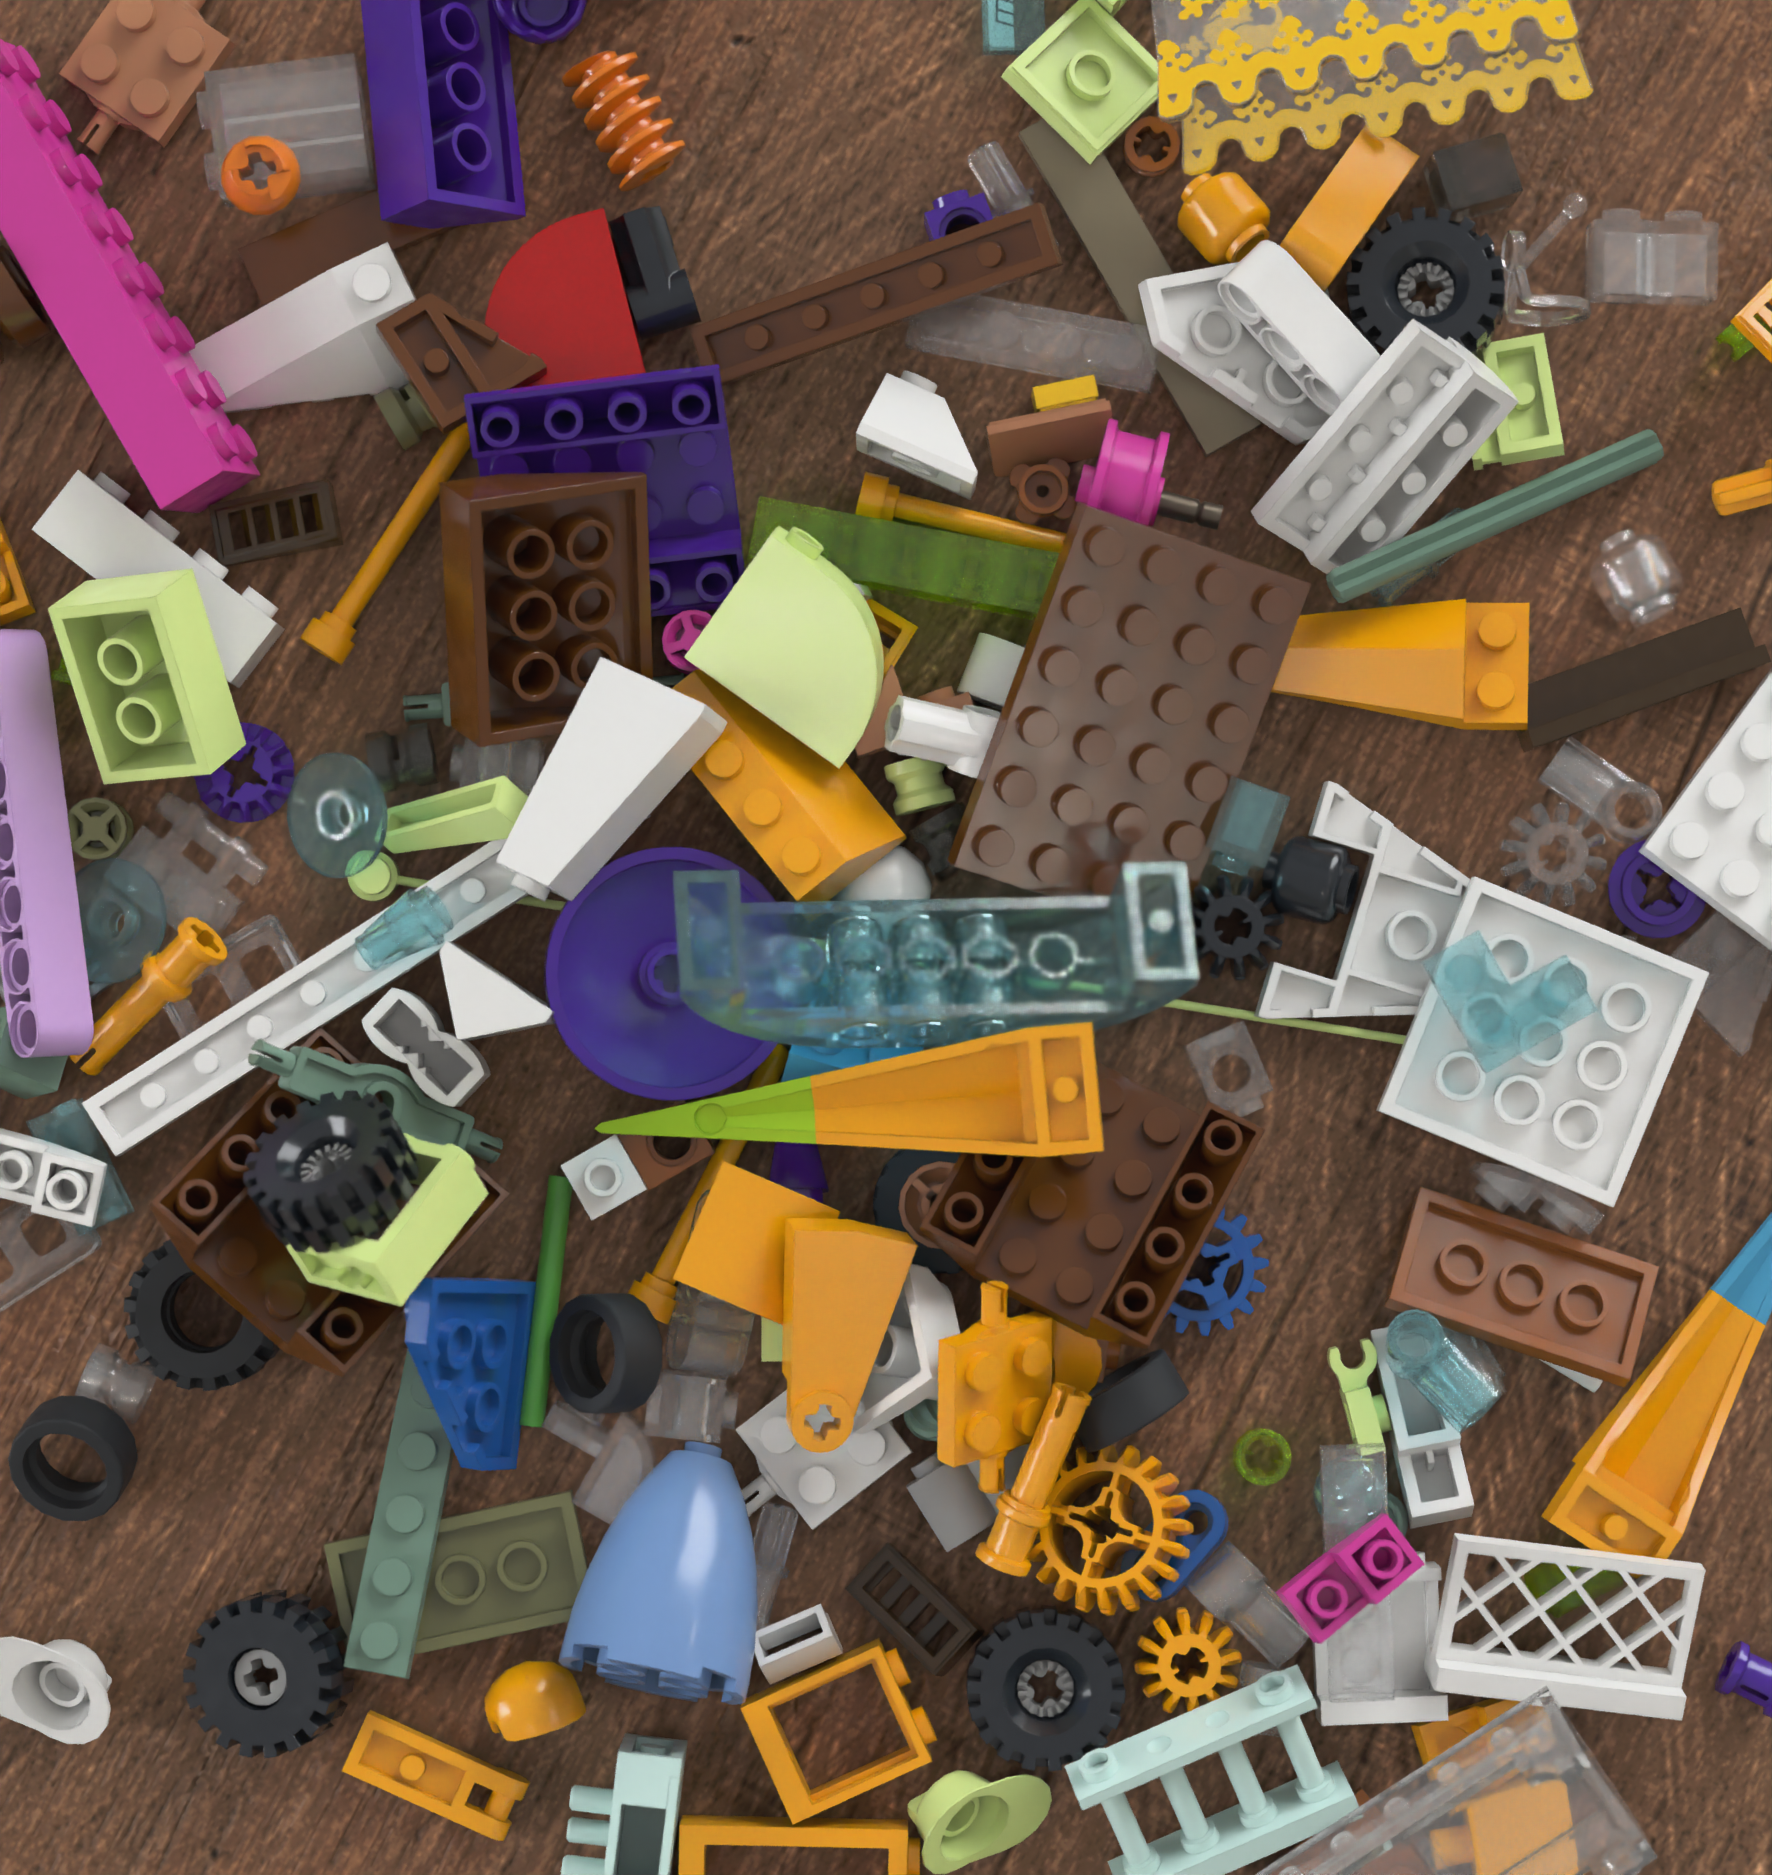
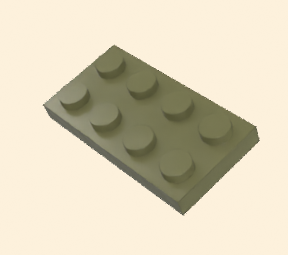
(489, 1572)

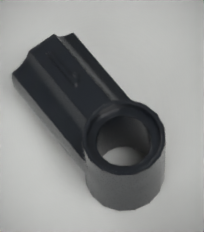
(657, 286)

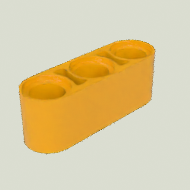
(1348, 205)

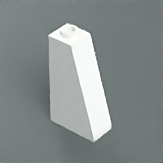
(604, 778)

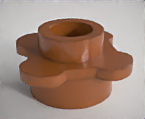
(1051, 475)

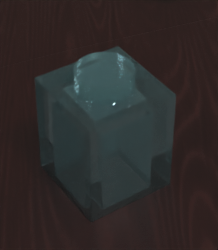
(1246, 827)

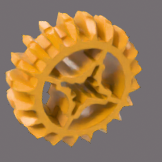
(1102, 1555)

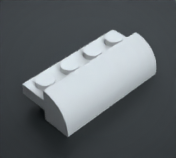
(1386, 450)

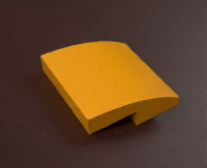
(741, 1241)

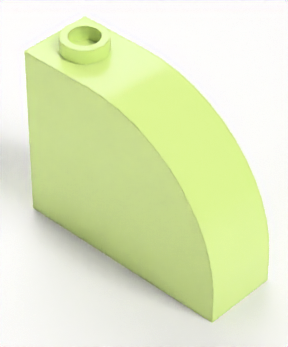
(798, 645)

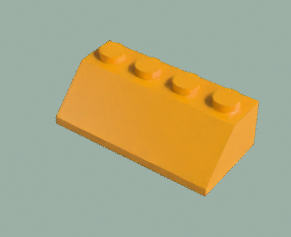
(790, 803)

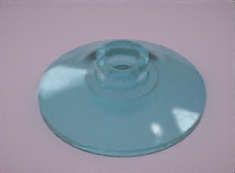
(337, 815)
(106, 893)

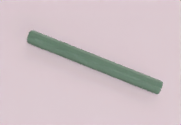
(1494, 516)

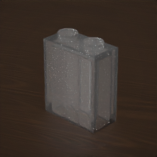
(307, 105)

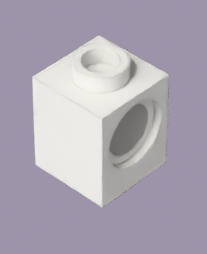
(604, 1177)

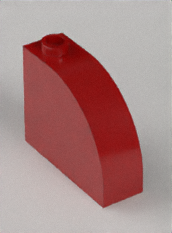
(568, 303)

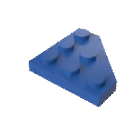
(472, 1359)

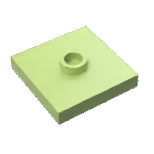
(1086, 78)

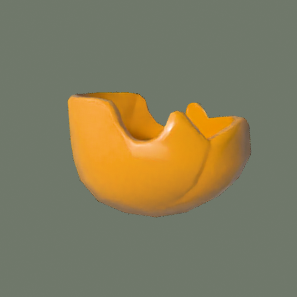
(533, 1700)

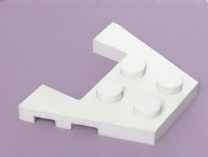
(1395, 924)

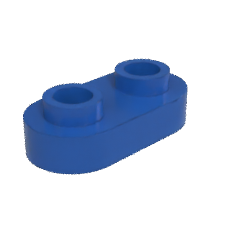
(1200, 1545)

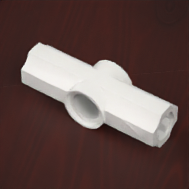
(941, 733)

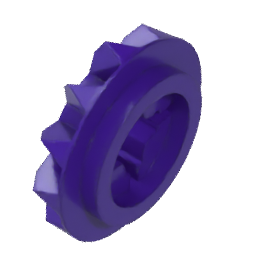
(252, 801)
(1659, 917)

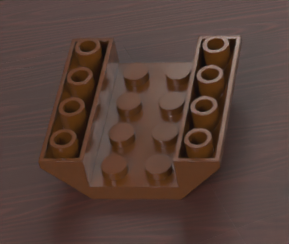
(1099, 1232)
(244, 1262)

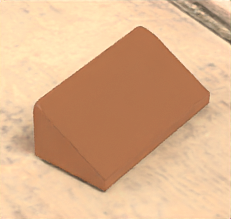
(1035, 438)

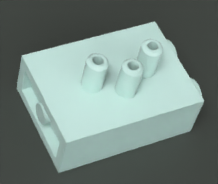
(640, 1809)

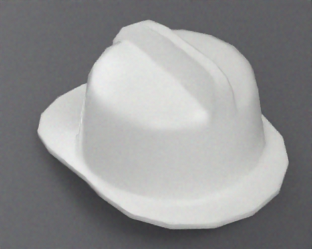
(54, 1688)

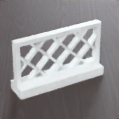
(1573, 1680)

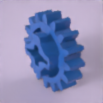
(1212, 1291)

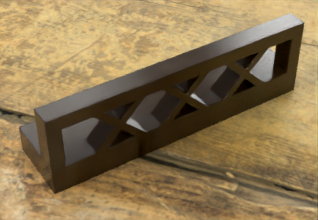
(1639, 678)

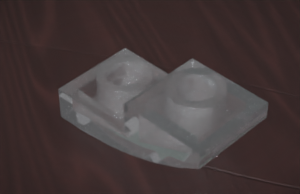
(1513, 1187)

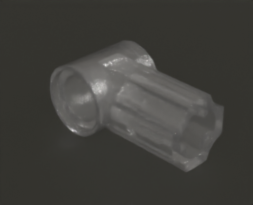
(1595, 787)
(1239, 1595)

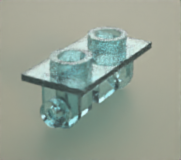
(74, 1129)

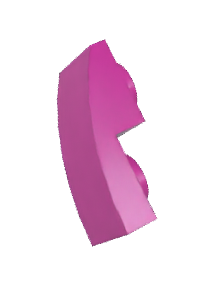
(1350, 1577)

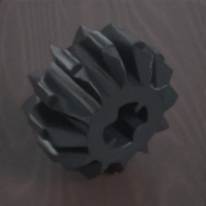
(1238, 946)

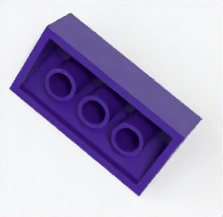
(442, 112)

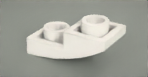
(50, 1178)

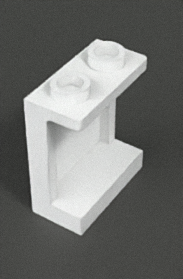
(1413, 1627)

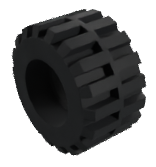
(165, 1344)

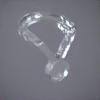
(1513, 262)

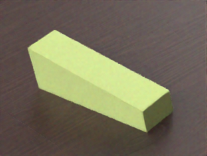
(456, 817)

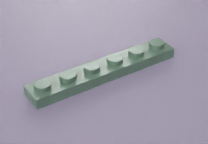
(401, 1535)

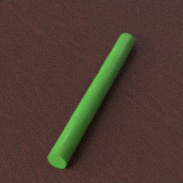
(546, 1300)

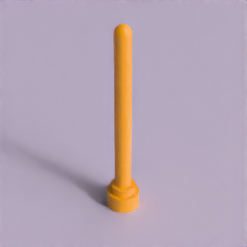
(884, 502)
(334, 630)
(658, 1288)

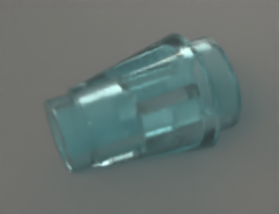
(405, 928)

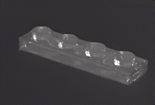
(1039, 341)
(1362, 1648)

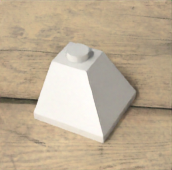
(917, 434)

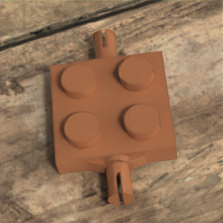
(144, 67)

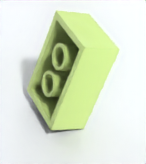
(147, 676)

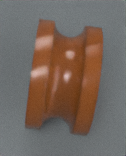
(1145, 164)

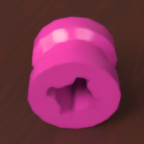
(680, 635)

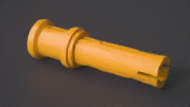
(163, 980)
(1025, 1506)

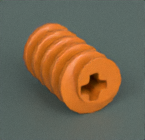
(622, 117)

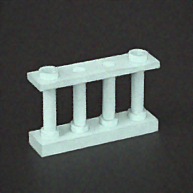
(1236, 1835)

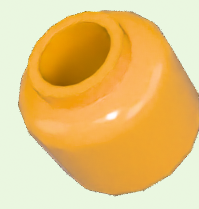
(1223, 217)

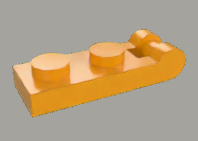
(433, 1775)

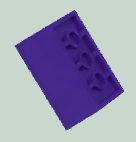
(647, 423)

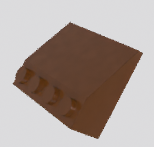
(538, 590)

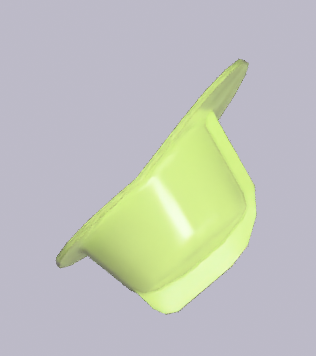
(975, 1818)

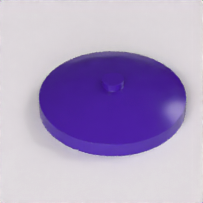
(618, 982)

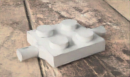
(810, 1480)

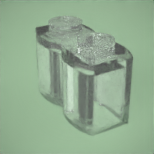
(1651, 260)

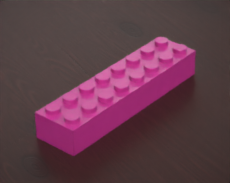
(110, 305)

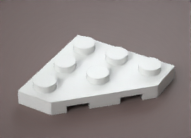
(1207, 339)

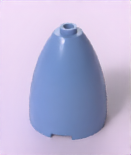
(672, 1586)

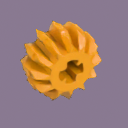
(1180, 1641)

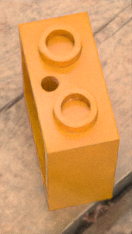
(781, 1761)

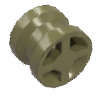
(90, 822)

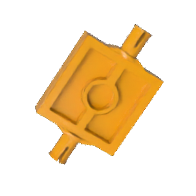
(993, 1386)

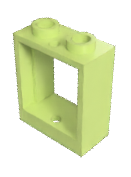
(416, 1238)

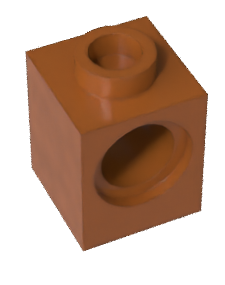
(655, 1166)

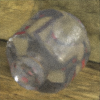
(1636, 578)

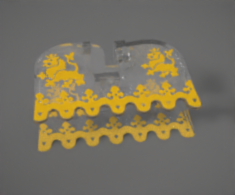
(1311, 63)

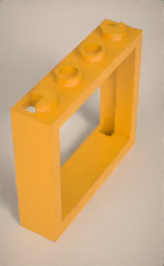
(705, 1830)

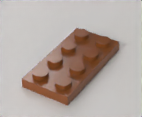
(1522, 1286)

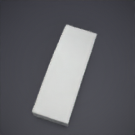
(1422, 1444)

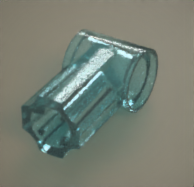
(1442, 1374)

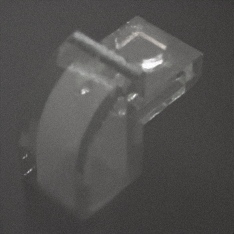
(622, 1457)

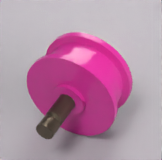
(1131, 484)

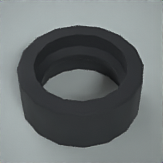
(575, 1353)
(1130, 1400)
(48, 1488)

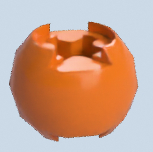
(281, 185)

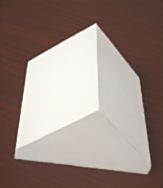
(486, 1000)

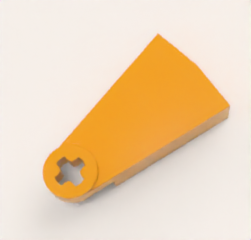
(836, 1310)

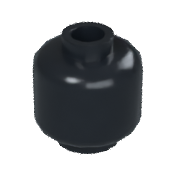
(1311, 880)

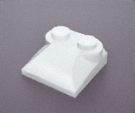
(908, 1355)

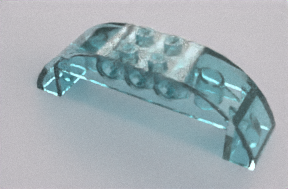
(931, 965)

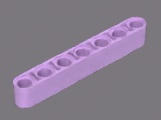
(38, 889)

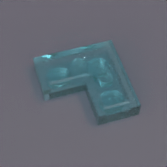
(1499, 1016)

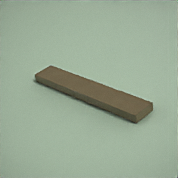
(1124, 258)

